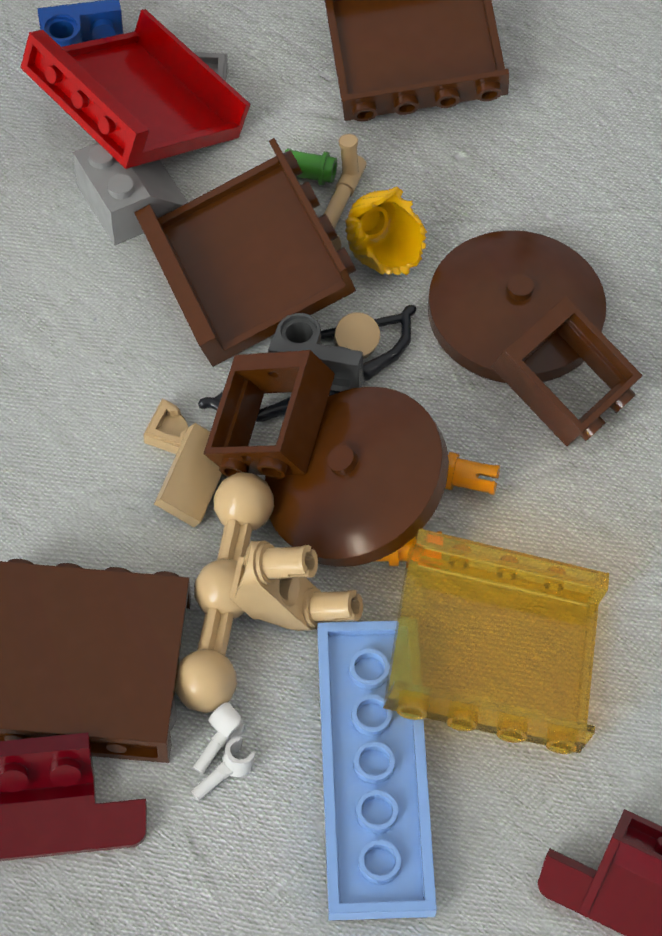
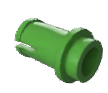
(316, 167)

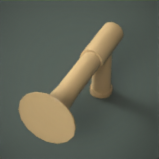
(352, 170)

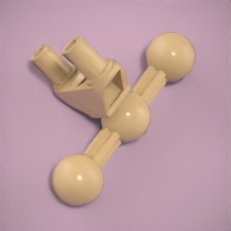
(251, 580)

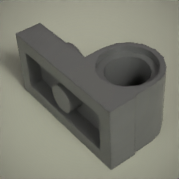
(303, 332)

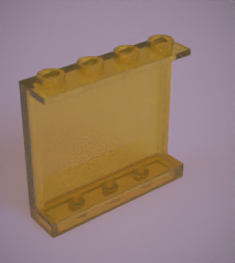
(495, 642)

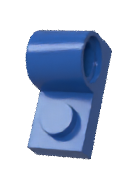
(81, 21)

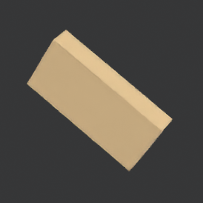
(190, 479)

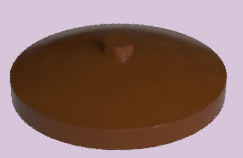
(502, 286)
(368, 479)

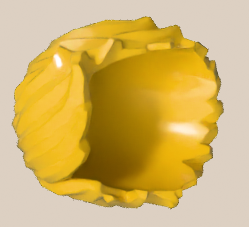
(385, 232)

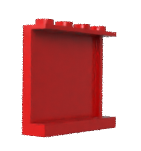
(138, 92)

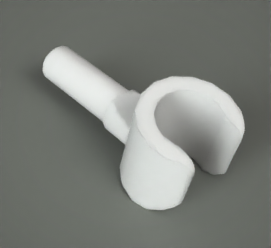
(228, 725)
(229, 767)

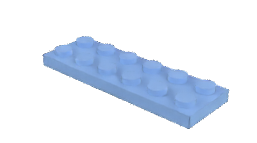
(371, 782)

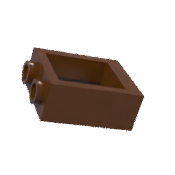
(592, 347)
(240, 403)

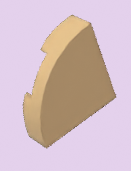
(166, 428)

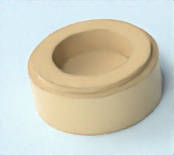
(358, 333)

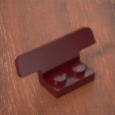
(52, 801)
(623, 890)

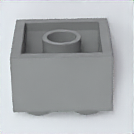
(119, 192)

